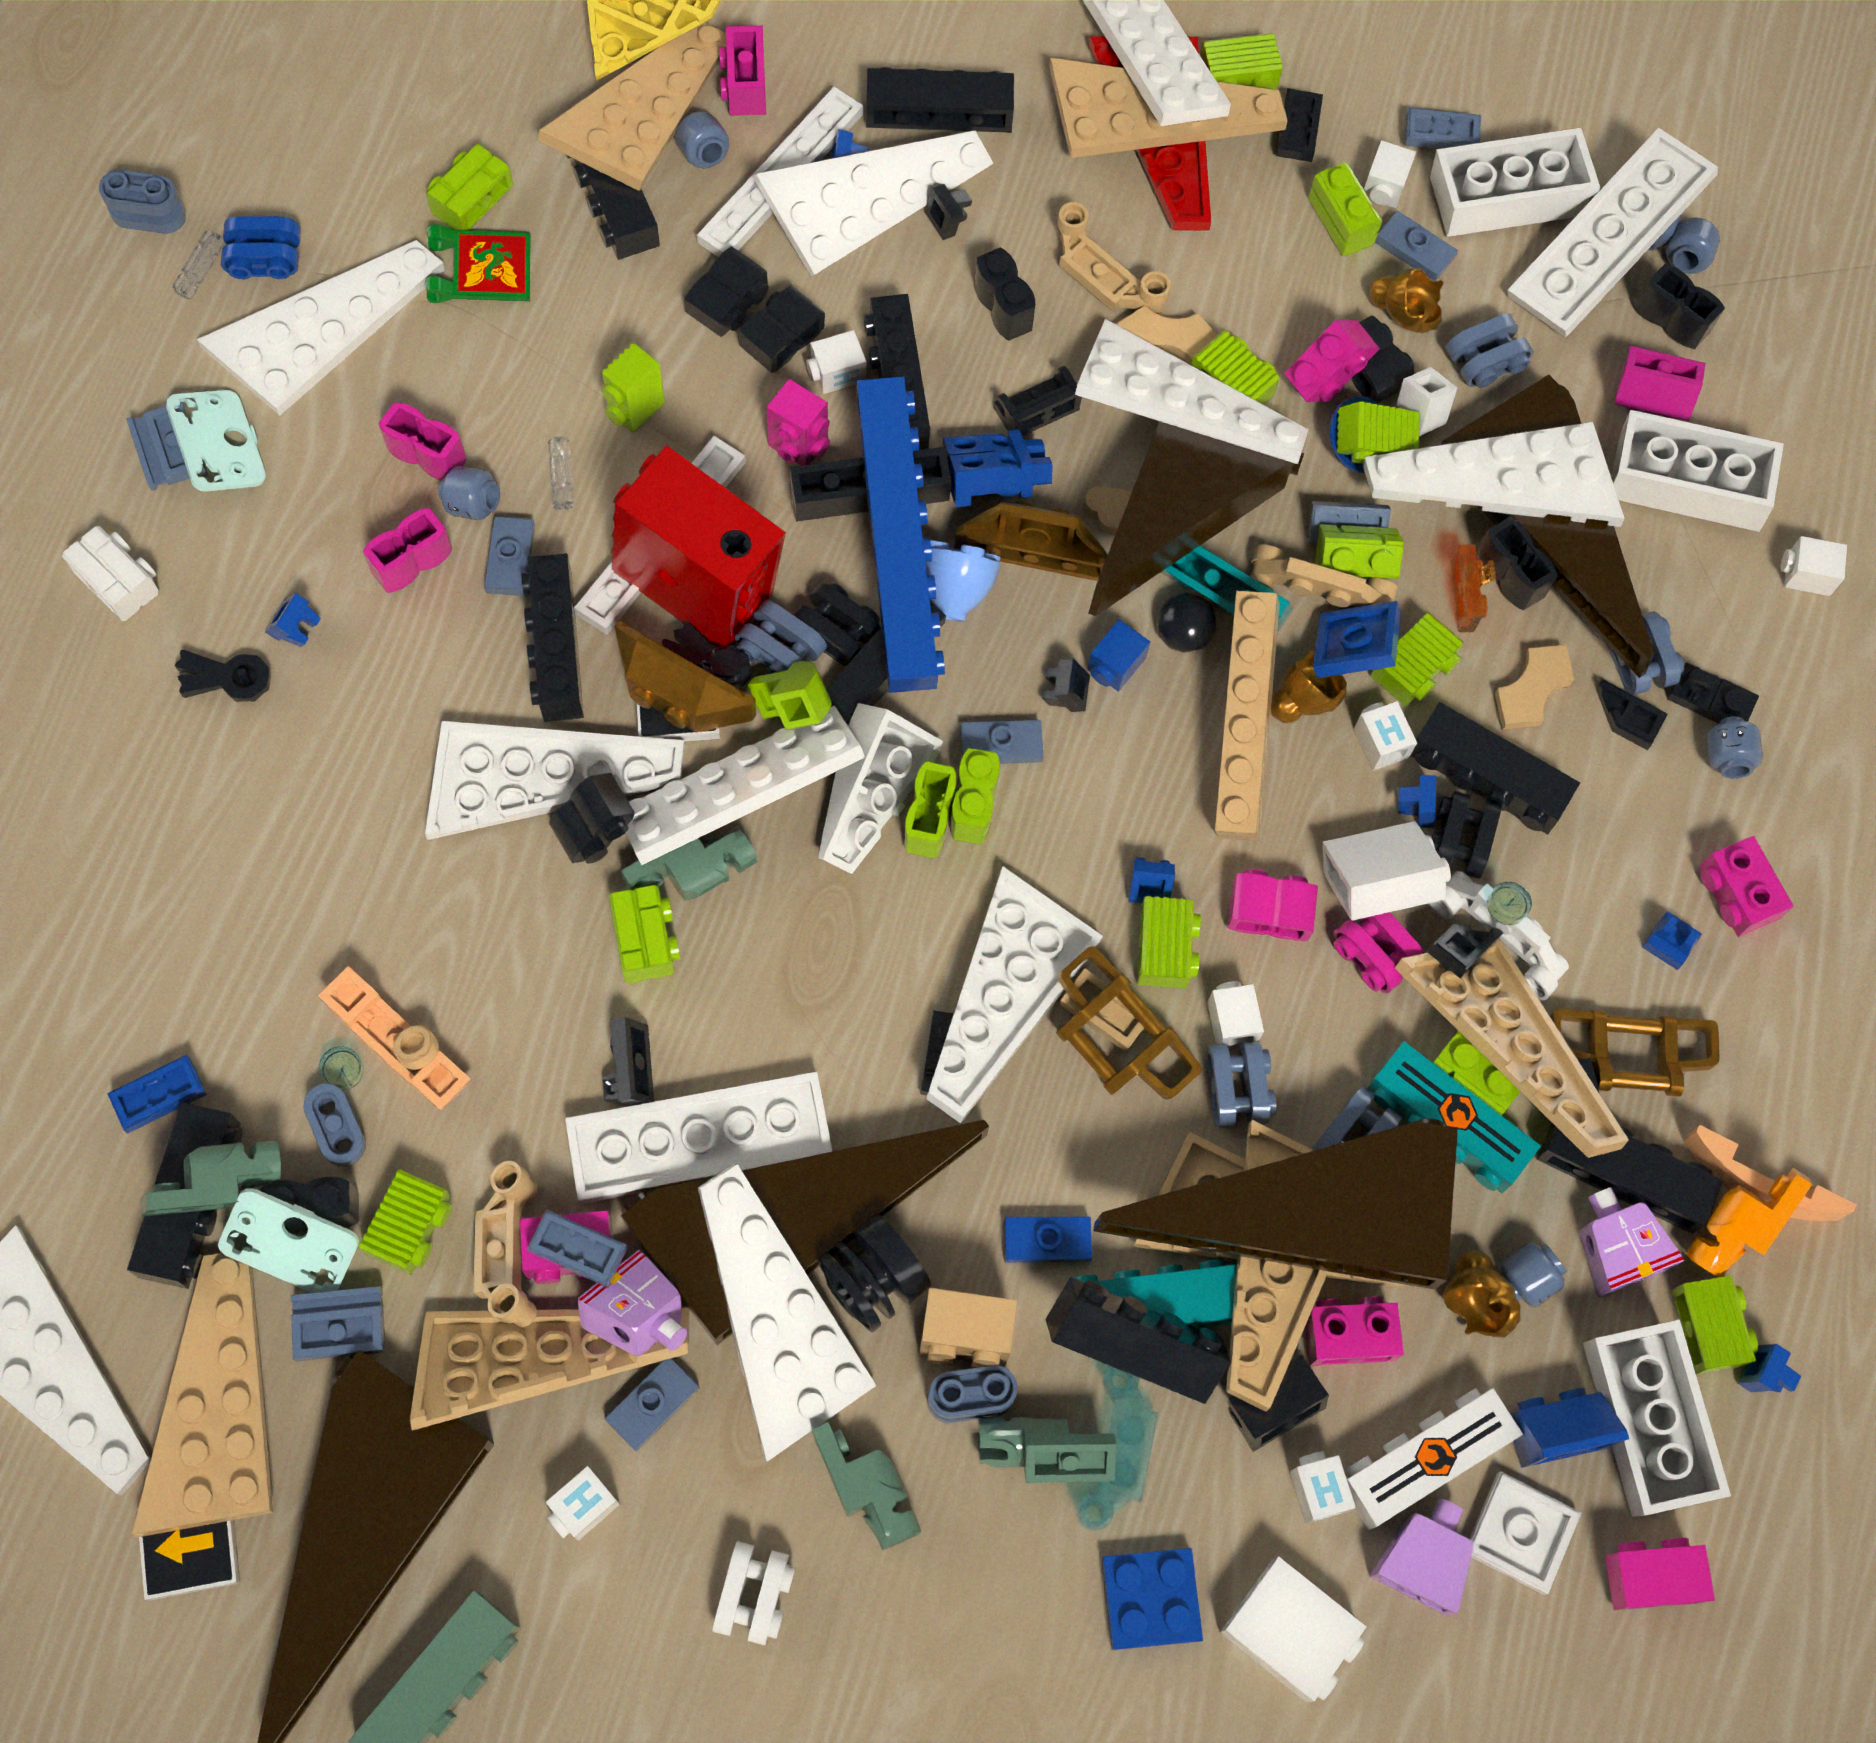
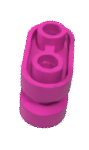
(1376, 965)

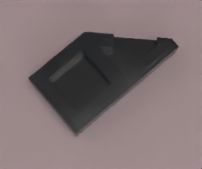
(1630, 715)
(1463, 947)

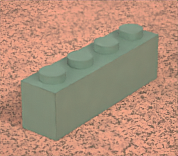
(442, 1676)

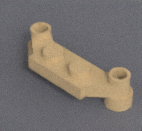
(1101, 272)
(1308, 579)
(499, 1245)

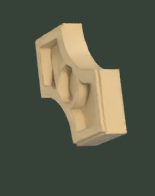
(1175, 336)
(1524, 700)

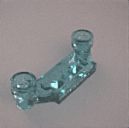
(1134, 1435)

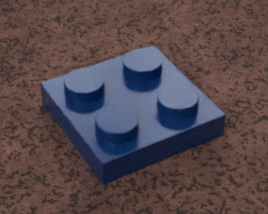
(1357, 639)
(1152, 1599)

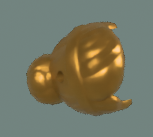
(1409, 299)
(1305, 693)
(1482, 1296)

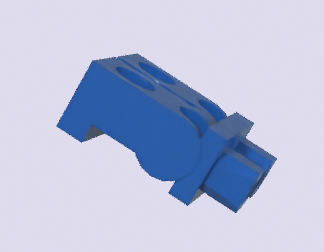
(995, 465)

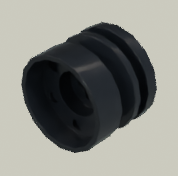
(874, 1272)

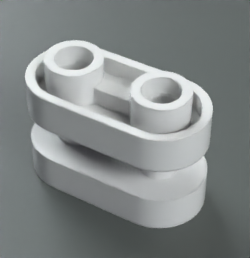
(764, 1619)

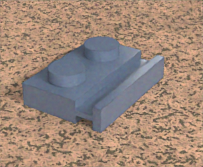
(159, 448)
(337, 1323)

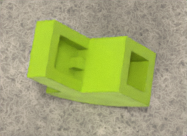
(793, 695)

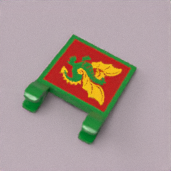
(485, 265)

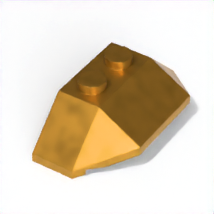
(1035, 539)
(679, 687)

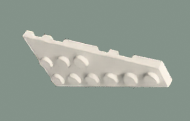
(855, 197)
(304, 337)
(1157, 385)
(1510, 474)
(517, 773)
(1005, 989)
(784, 1334)
(53, 1376)

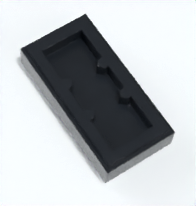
(1302, 125)

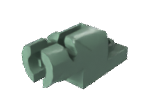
(695, 867)
(214, 1178)
(1046, 1449)
(867, 1485)

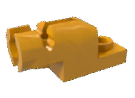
(1747, 1220)

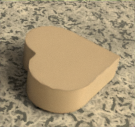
(1107, 506)

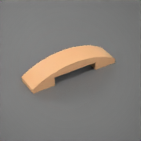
(378, 1028)
(1717, 1154)

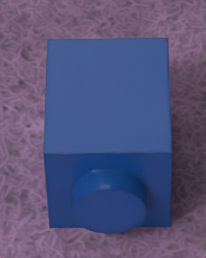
(1118, 656)

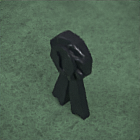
(723, 662)
(242, 677)

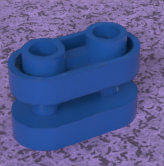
(260, 247)

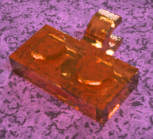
(1467, 580)

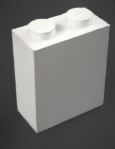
(1385, 870)
(1295, 1631)

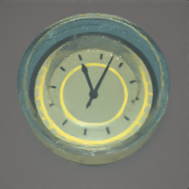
(1509, 903)
(341, 1067)

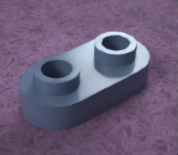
(334, 1127)

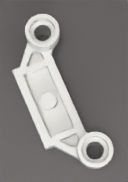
(1524, 938)

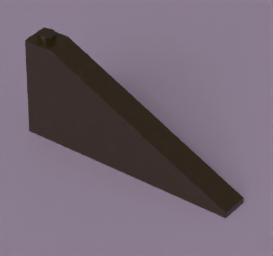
(1181, 500)
(1585, 554)
(809, 1200)
(1349, 1209)
(365, 1520)

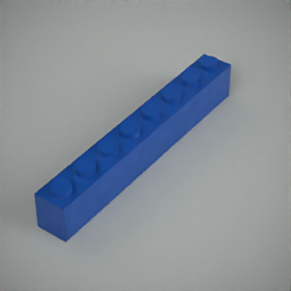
(897, 535)

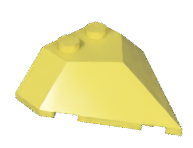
(633, 28)

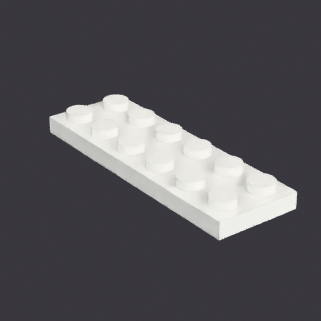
(1160, 60)
(1612, 232)
(740, 785)
(696, 1136)

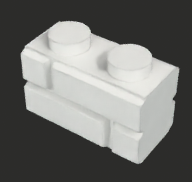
(111, 573)

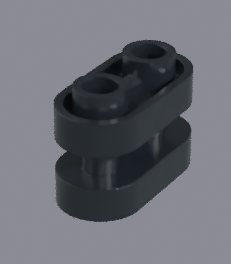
(857, 621)
(1454, 813)

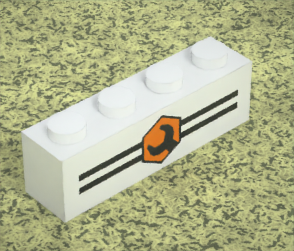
(1430, 1458)

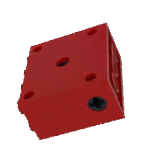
(694, 547)

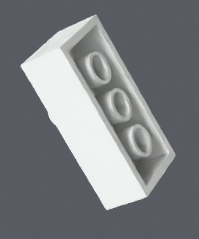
(1513, 181)
(1696, 470)
(1658, 1400)

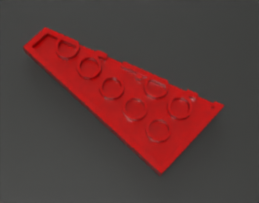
(1175, 170)

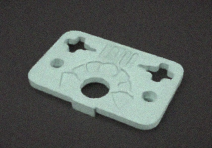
(206, 440)
(285, 1254)

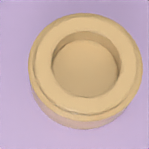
(416, 1047)

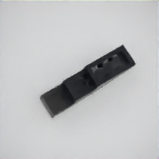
(865, 676)

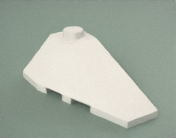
(875, 786)

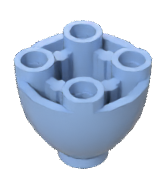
(961, 577)

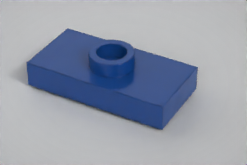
(156, 1094)
(1047, 1239)

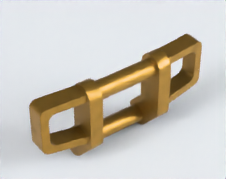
(1162, 1036)
(1670, 1069)

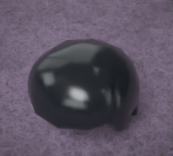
(1186, 622)

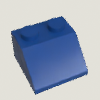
(1565, 1427)

